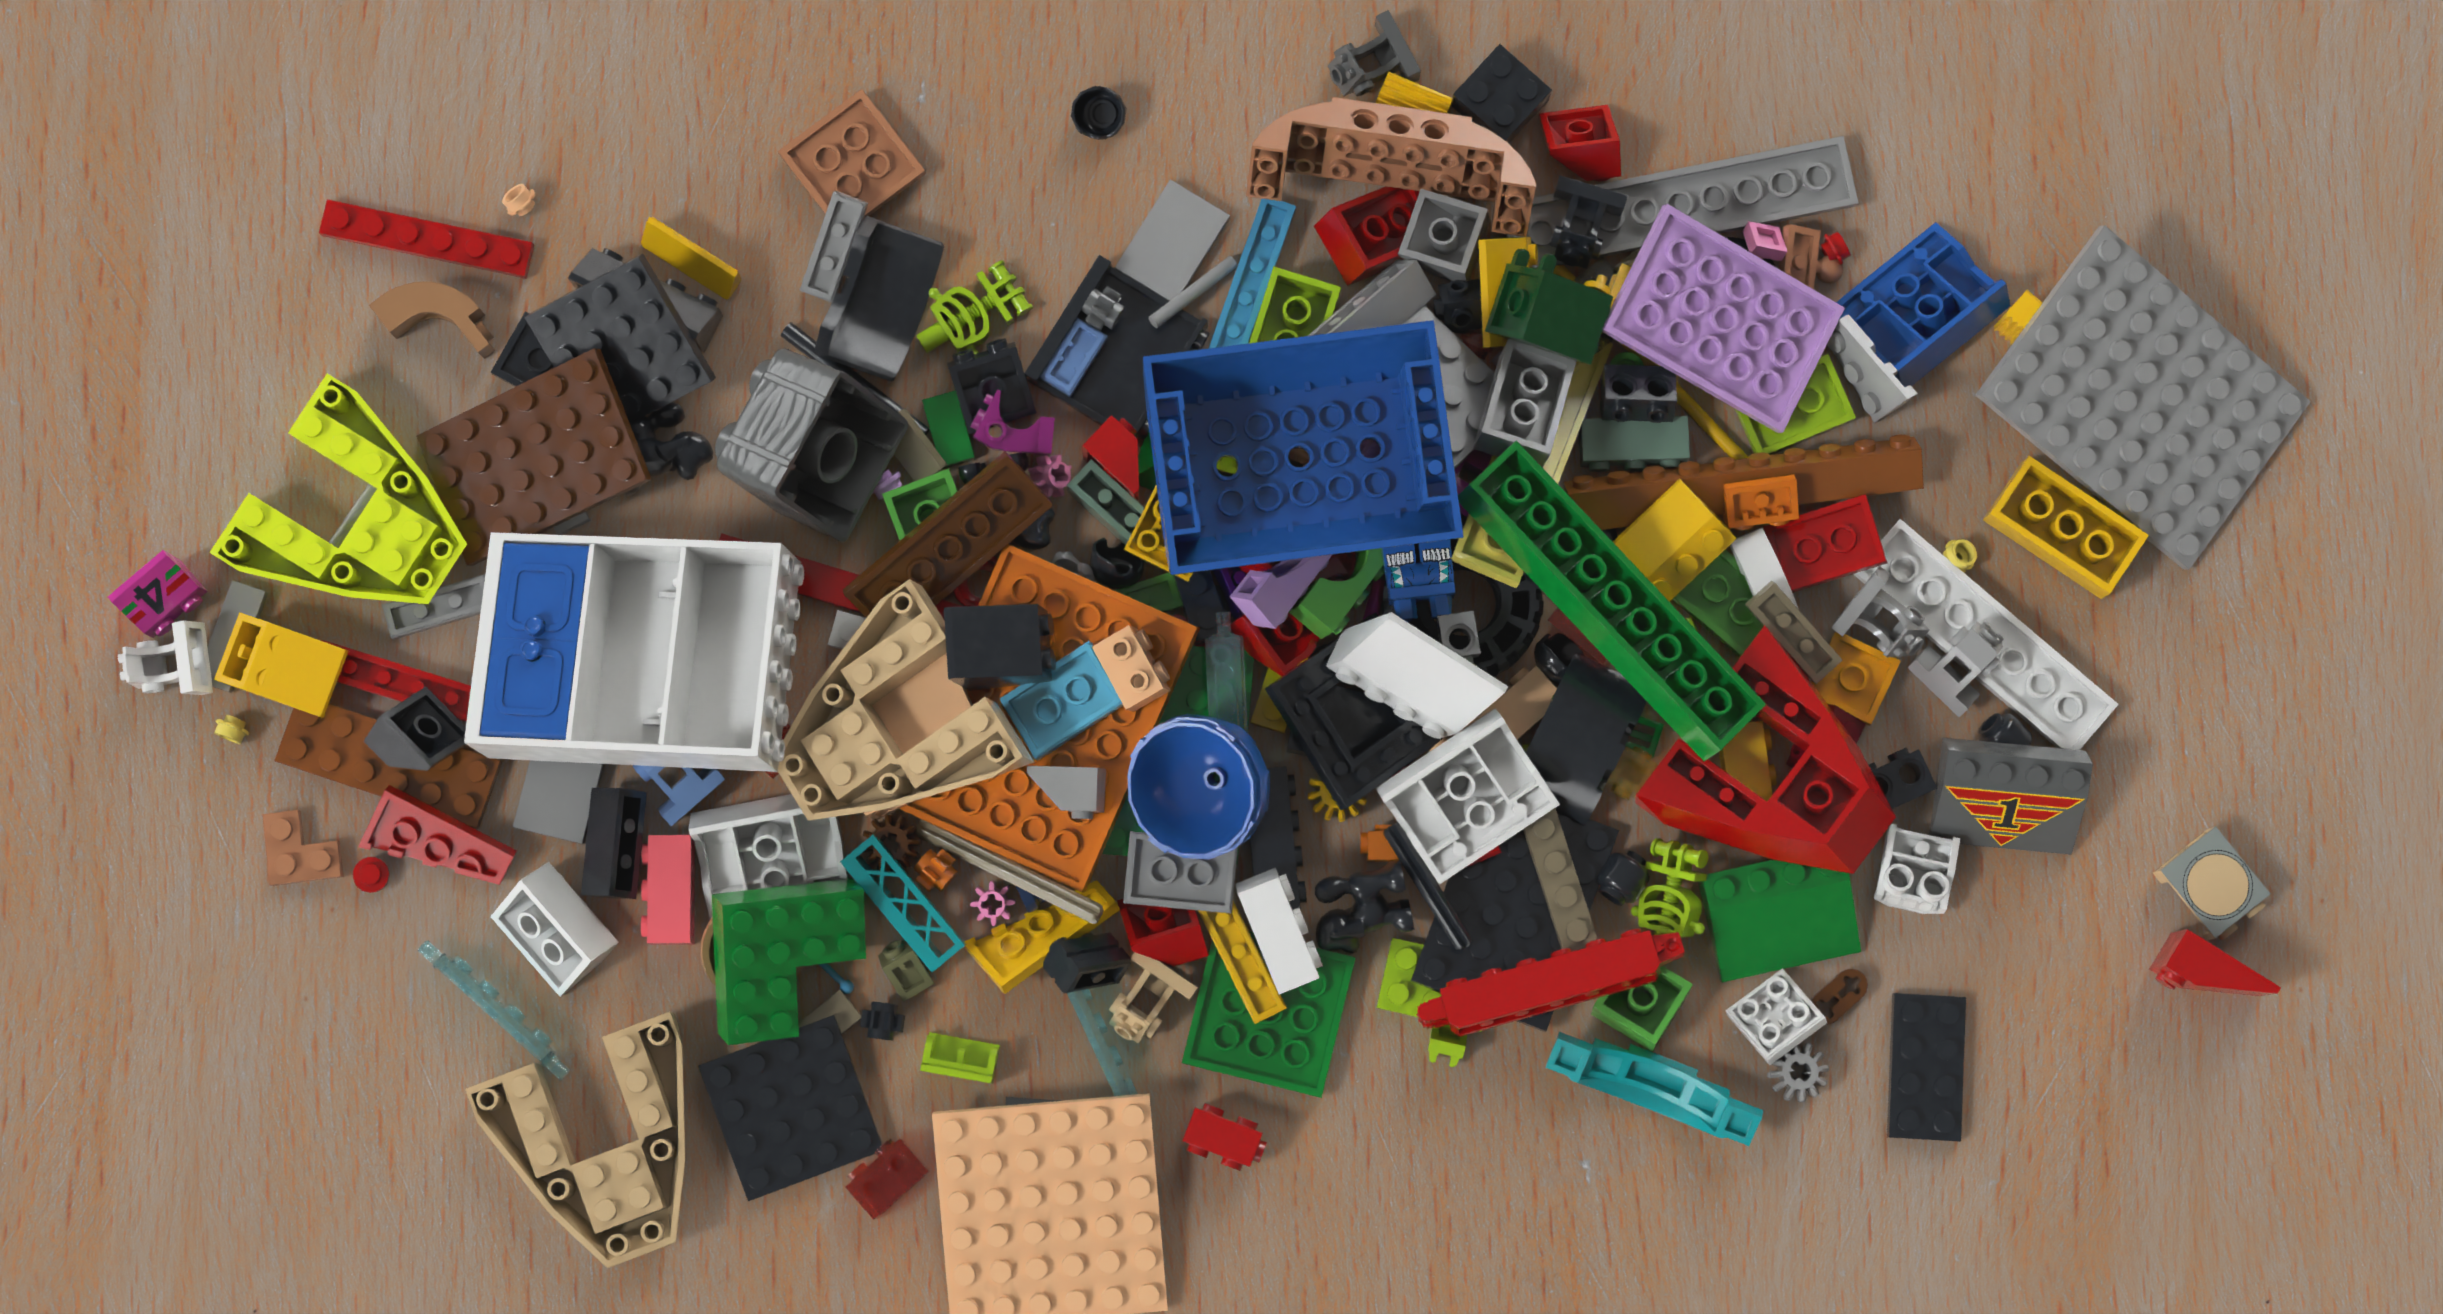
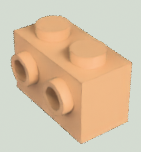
(1132, 668)

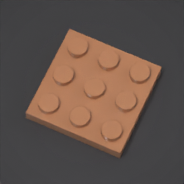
(852, 154)

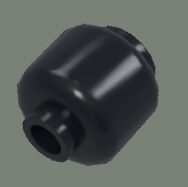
(2004, 729)
(1623, 878)

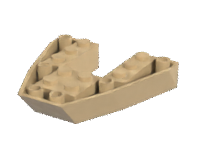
(841, 752)
(619, 1199)

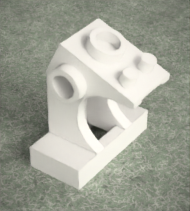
(147, 667)

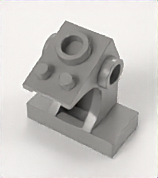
(1907, 634)
(1976, 649)

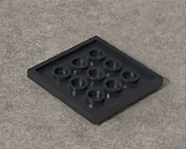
(635, 328)
(791, 1108)

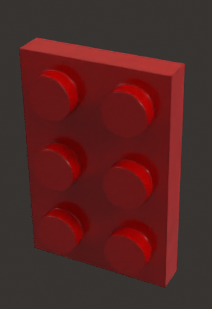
(1827, 543)

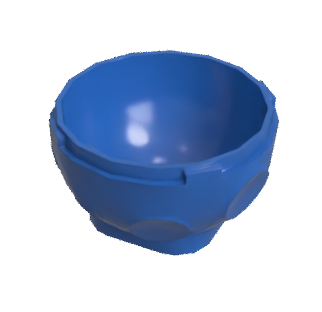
(1176, 791)

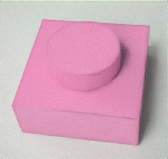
(1765, 241)

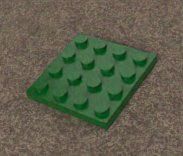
(1282, 1050)

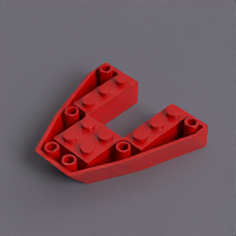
(1821, 813)

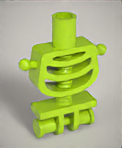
(943, 330)
(1678, 866)

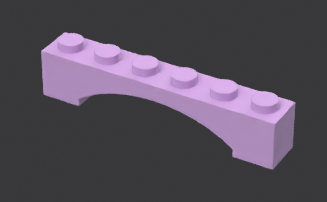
(1272, 593)

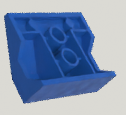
(1925, 303)

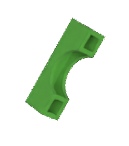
(1328, 602)

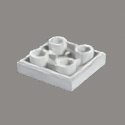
(1776, 1016)

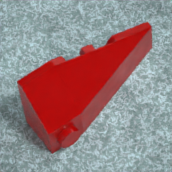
(1291, 641)

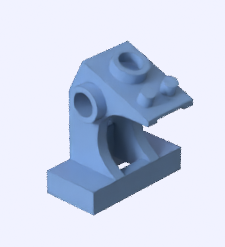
(685, 792)

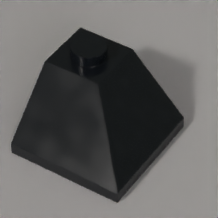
(417, 733)

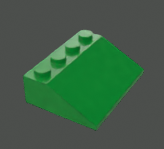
(1778, 917)

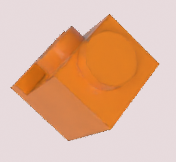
(1376, 845)

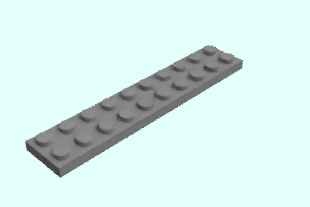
(1718, 194)

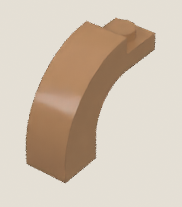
(421, 301)

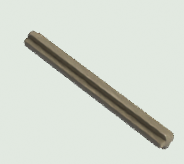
(1011, 872)

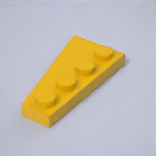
(1020, 948)

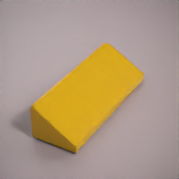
(690, 258)

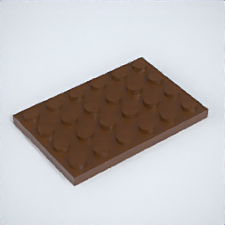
(535, 454)

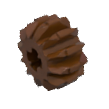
(902, 839)

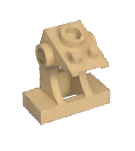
(1159, 979)

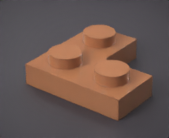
(290, 859)

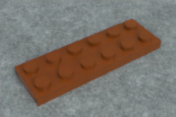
(337, 751)

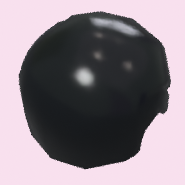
(1098, 112)
(1114, 565)
(1554, 655)

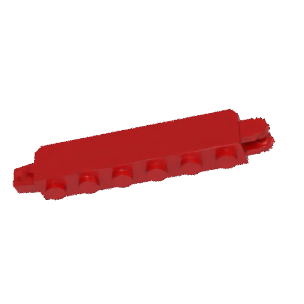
(1551, 983)

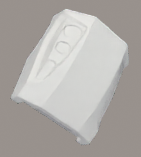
(1916, 871)

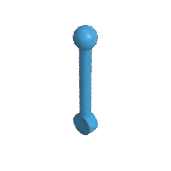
(846, 986)

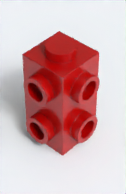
(1234, 1141)

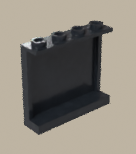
(1116, 376)

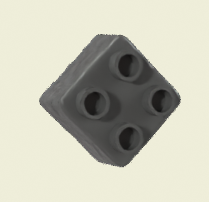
(810, 443)

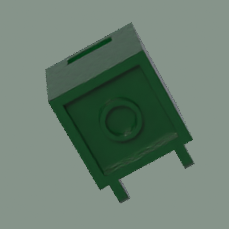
(1548, 309)

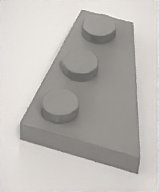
(1872, 379)

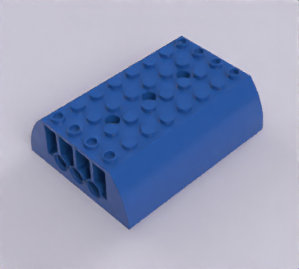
(1311, 396)

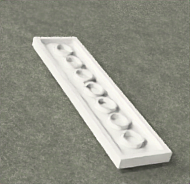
(2031, 673)

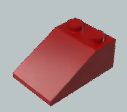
(1367, 231)
(2198, 965)

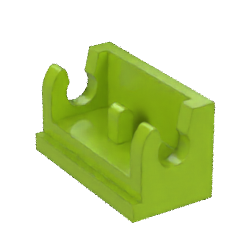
(960, 1058)

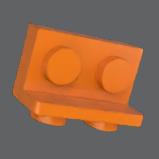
(1761, 502)

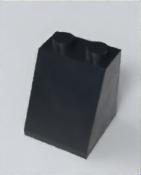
(998, 645)

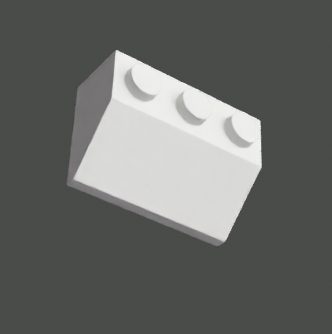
(554, 928)

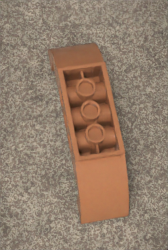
(1398, 151)

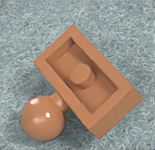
(1802, 257)

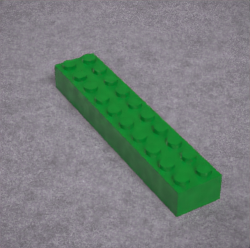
(1610, 601)

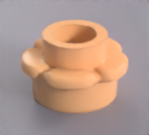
(519, 200)

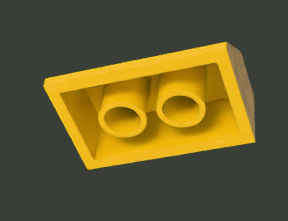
(1493, 258)
(1675, 539)

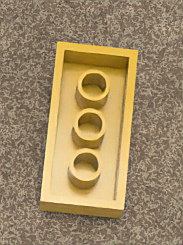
(2065, 527)

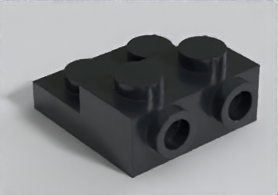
(985, 374)

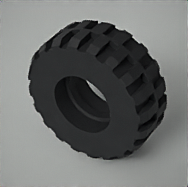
(1509, 631)

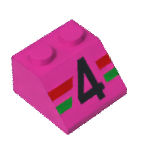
(158, 594)

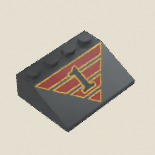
(2010, 795)

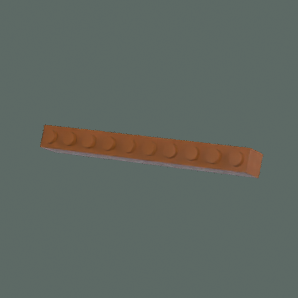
(1821, 476)

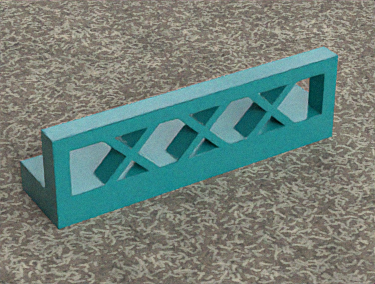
(892, 907)

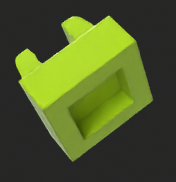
(1447, 1043)

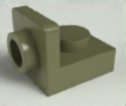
(904, 969)

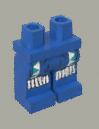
(1421, 581)

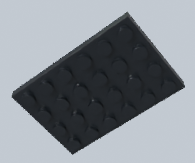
(1508, 911)

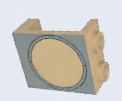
(2214, 883)

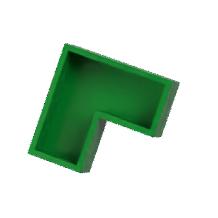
(762, 941)

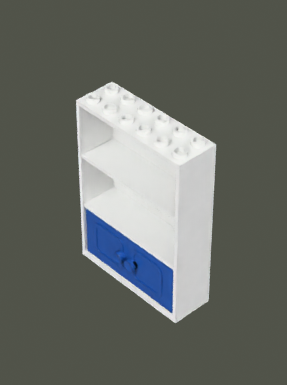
(634, 651)

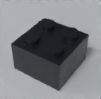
(1501, 94)

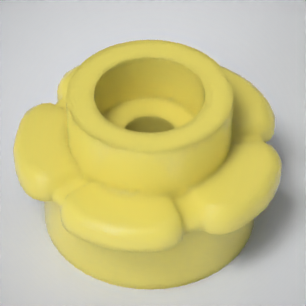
(1964, 550)
(231, 729)

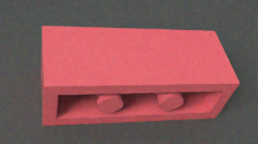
(669, 890)

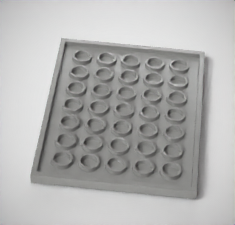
(2143, 397)

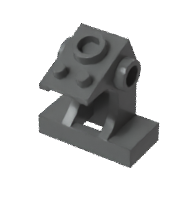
(1390, 52)

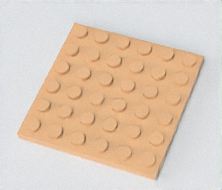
(1051, 1208)

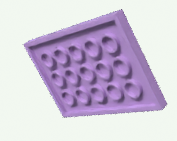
(1722, 318)

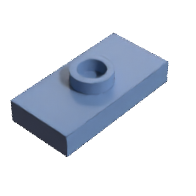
(1074, 357)

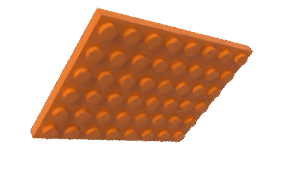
(1011, 810)

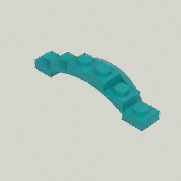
(1655, 1085)

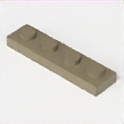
(1559, 882)

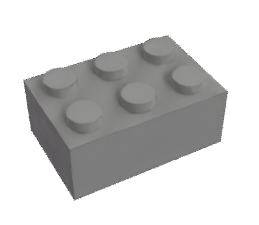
(1525, 401)

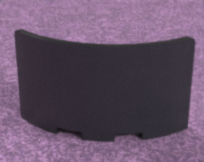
(881, 300)
(1584, 734)

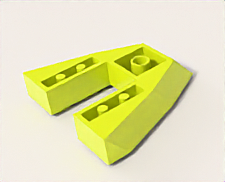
(396, 546)

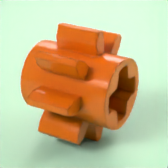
(935, 870)

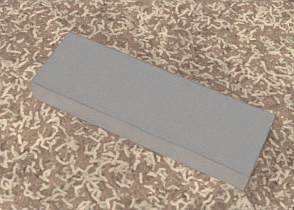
(833, 246)
(238, 599)
(447, 606)

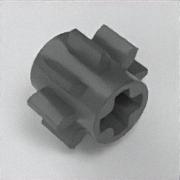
(1103, 308)

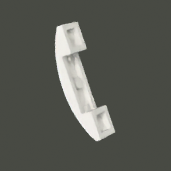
(1759, 563)

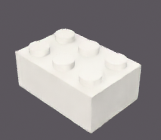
(1279, 930)

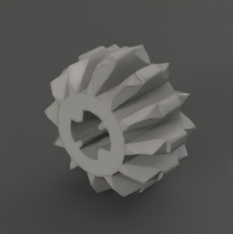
(1798, 1084)

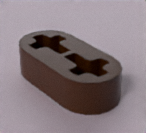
(1845, 1002)

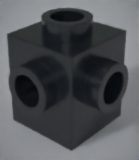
(1459, 305)

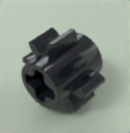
(882, 1021)

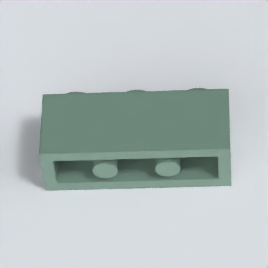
(1633, 444)
(1106, 500)

